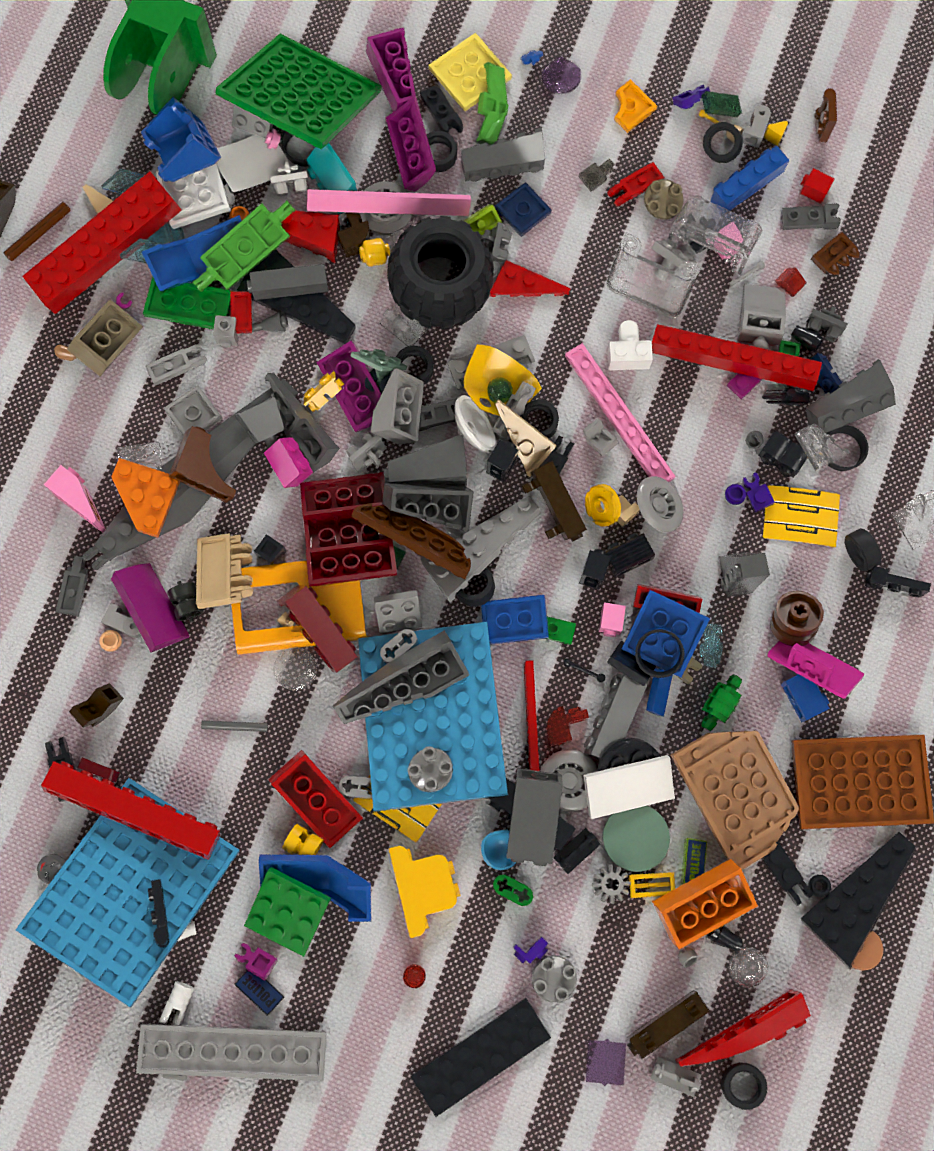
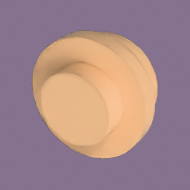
(110, 640)

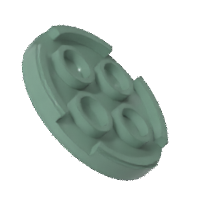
(636, 838)

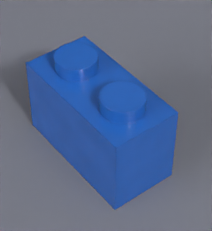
(805, 697)

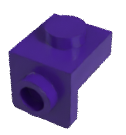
(537, 950)

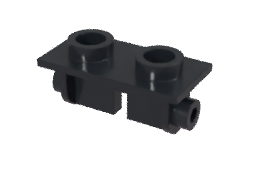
(576, 850)

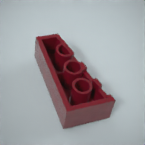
(318, 627)

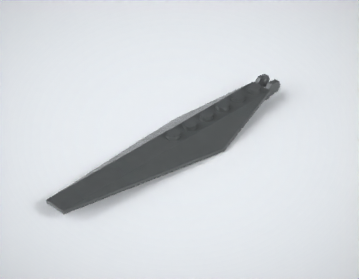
(227, 449)

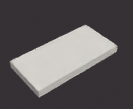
(629, 786)

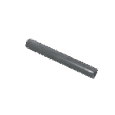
(237, 726)

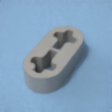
(395, 643)
(357, 781)

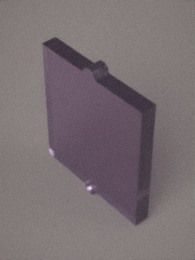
(605, 1062)

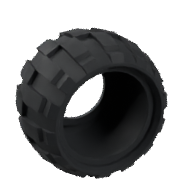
(440, 301)

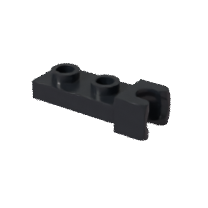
(441, 109)
(880, 578)

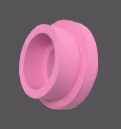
(272, 139)

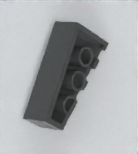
(504, 157)
(853, 400)
(435, 503)

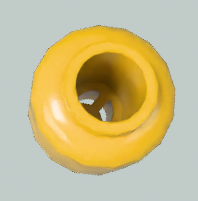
(374, 252)

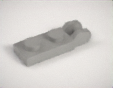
(175, 364)

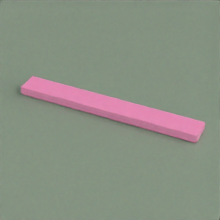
(388, 202)
(618, 413)

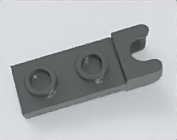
(811, 217)

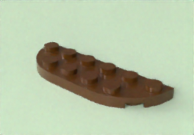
(417, 536)

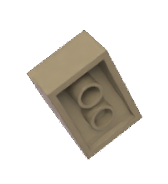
(104, 337)

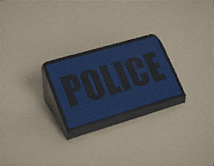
(259, 991)

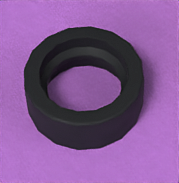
(443, 138)
(738, 143)
(420, 352)
(547, 407)
(863, 549)
(483, 597)
(761, 1092)

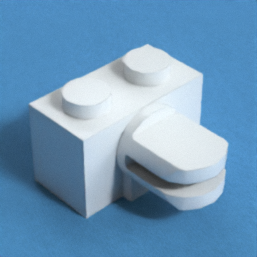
(629, 351)

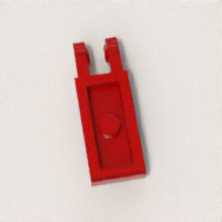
(635, 183)

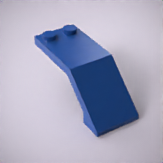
(180, 260)
(327, 877)

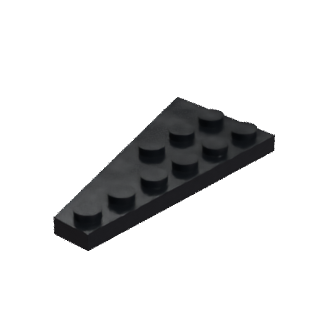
(854, 906)

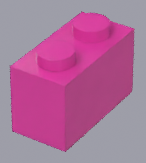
(288, 462)

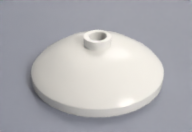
(474, 425)

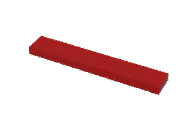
(531, 719)

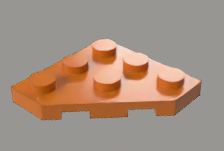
(145, 494)

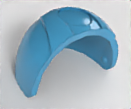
(495, 850)

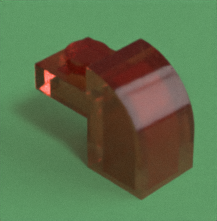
(558, 725)

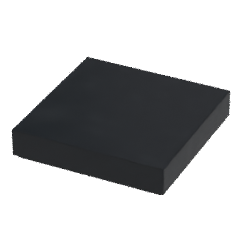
(627, 664)

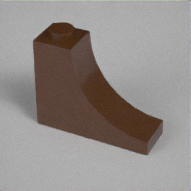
(195, 467)

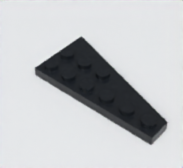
(308, 309)

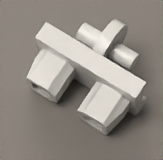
(280, 182)

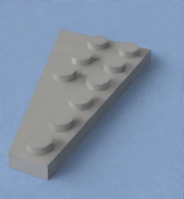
(484, 544)

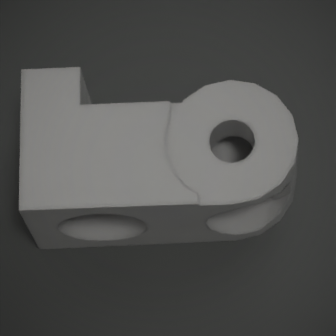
(759, 120)
(120, 622)

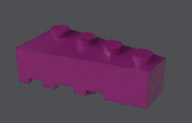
(392, 66)

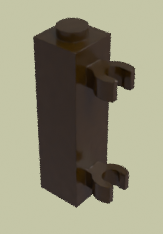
(558, 502)
(667, 1024)

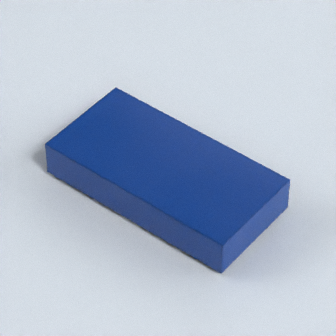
(659, 694)

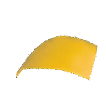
(489, 364)

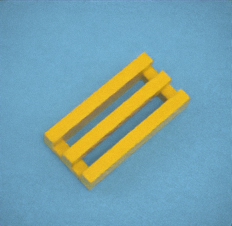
(647, 885)

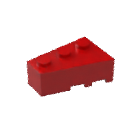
(314, 232)

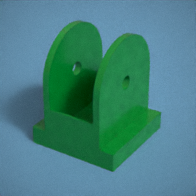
(163, 35)

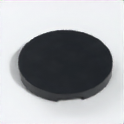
(627, 752)

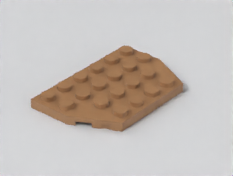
(738, 792)

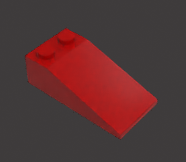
(315, 798)

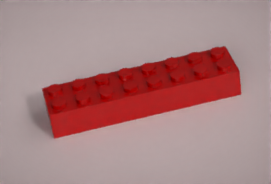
(100, 242)

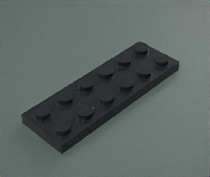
(480, 1057)

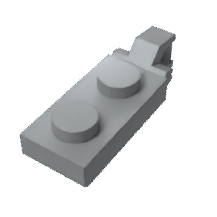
(517, 404)

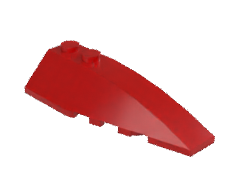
(753, 1030)

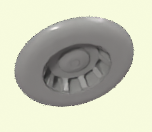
(388, 224)
(660, 504)
(571, 777)

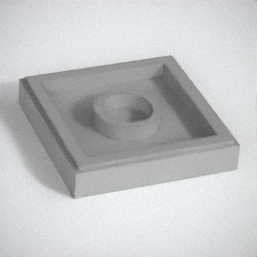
(193, 410)

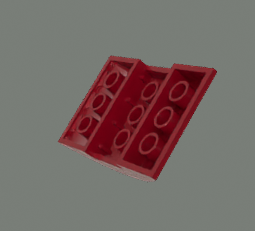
(338, 544)

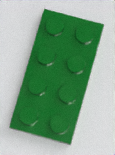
(187, 304)

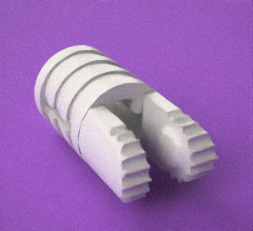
(178, 1000)

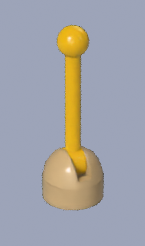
(702, 114)

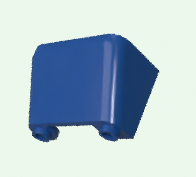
(180, 141)

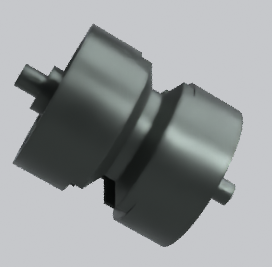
(184, 597)

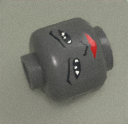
(49, 867)

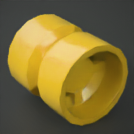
(301, 843)

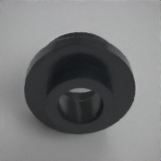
(825, 882)

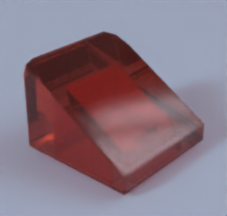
(791, 281)

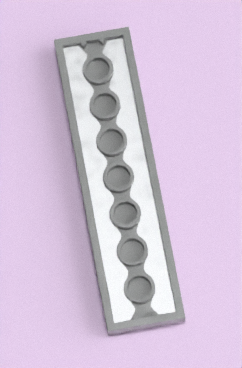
(231, 1052)

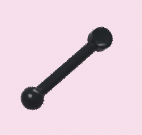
(600, 677)

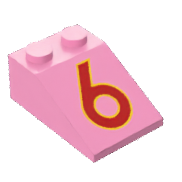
(69, 488)

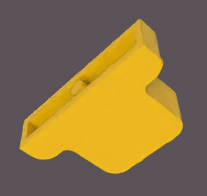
(423, 887)

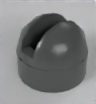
(751, 440)

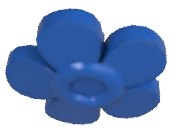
(531, 57)

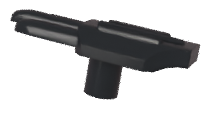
(788, 397)

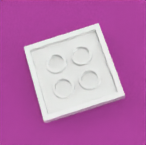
(197, 195)

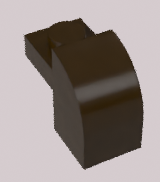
(353, 237)
(97, 707)

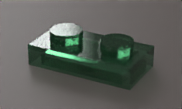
(721, 104)

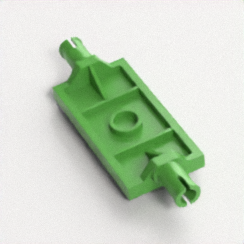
(244, 246)

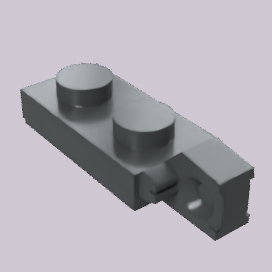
(72, 588)

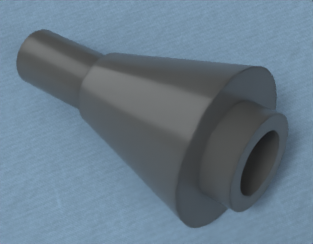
(276, 322)

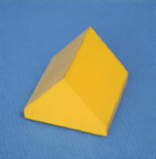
(775, 132)

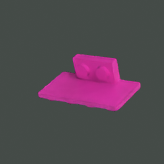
(818, 667)

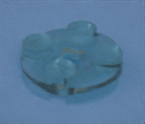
(712, 648)

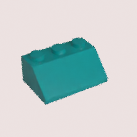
(329, 171)

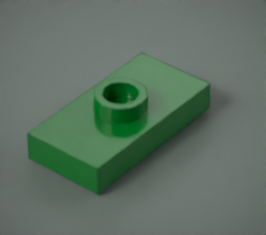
(560, 630)

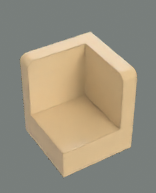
(628, 511)

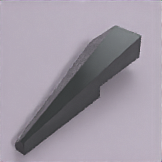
(299, 424)

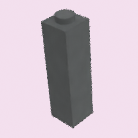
(288, 282)

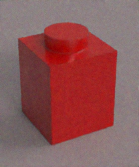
(816, 185)

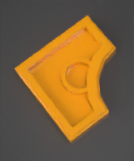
(634, 106)

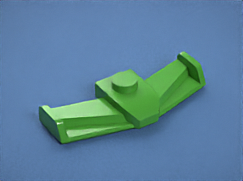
(493, 104)

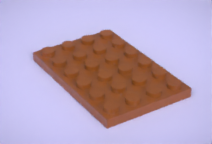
(862, 782)

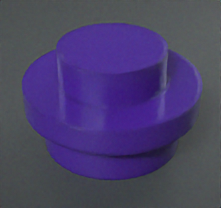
(735, 494)

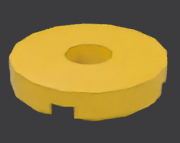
(611, 503)

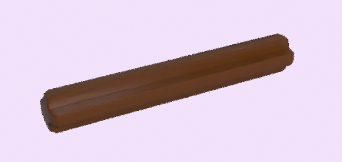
(37, 231)

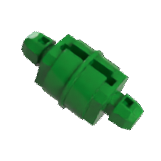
(721, 702)

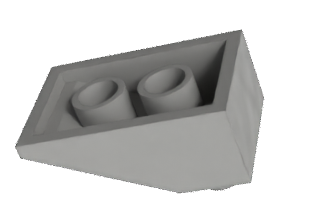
(399, 409)

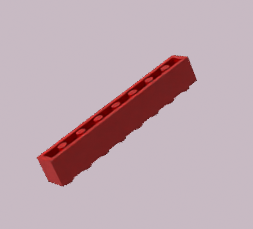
(736, 357)
(131, 810)

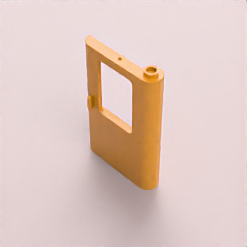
(341, 600)

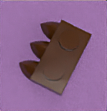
(835, 253)

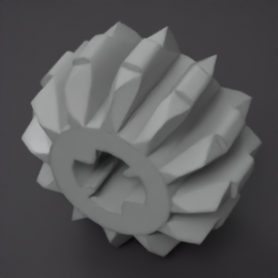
(612, 876)

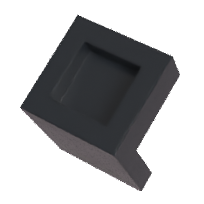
(269, 549)

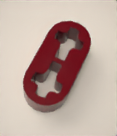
(98, 769)

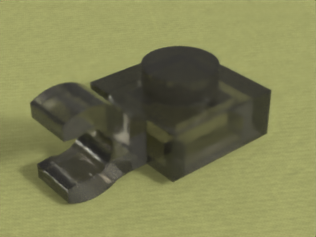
(595, 176)

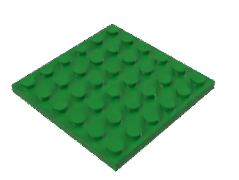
(299, 90)

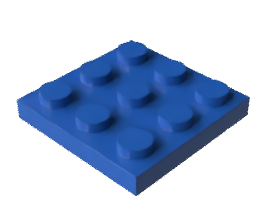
(660, 647)

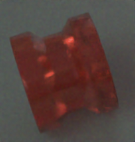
(416, 978)

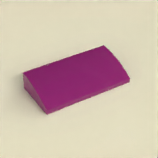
(411, 145)
(354, 398)
(149, 606)

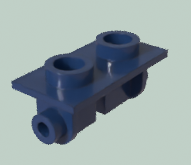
(827, 380)

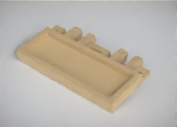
(220, 570)

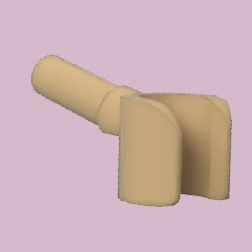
(285, 621)

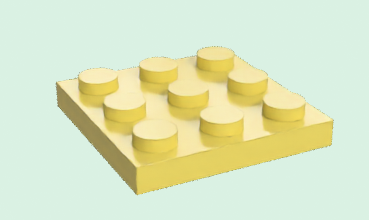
(463, 70)

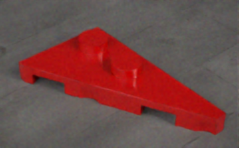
(518, 281)

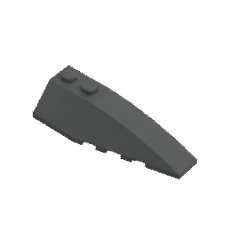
(411, 676)

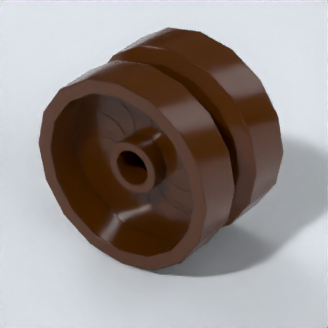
(796, 618)

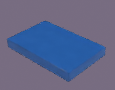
(516, 619)

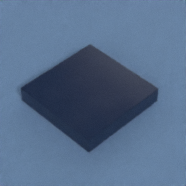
(523, 209)

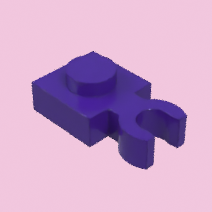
(690, 97)
(758, 495)

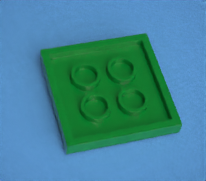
(287, 911)

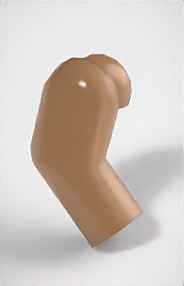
(62, 353)

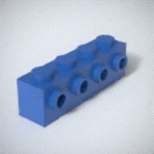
(750, 179)

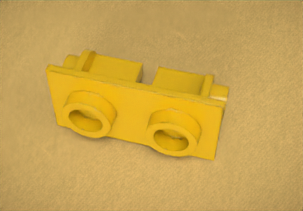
(328, 385)

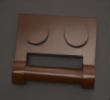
(826, 115)

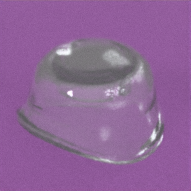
(748, 967)

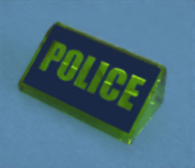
(693, 859)

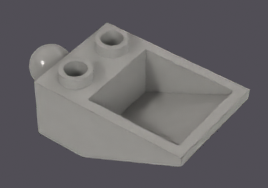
(762, 315)

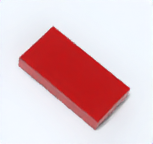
(242, 310)

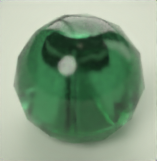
(500, 389)

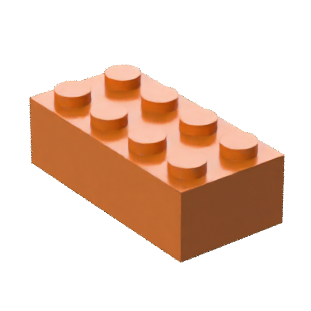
(705, 903)

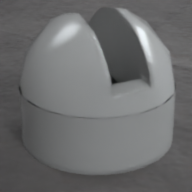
(688, 957)

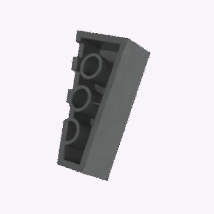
(743, 572)

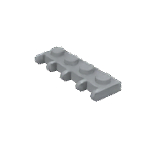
(515, 348)

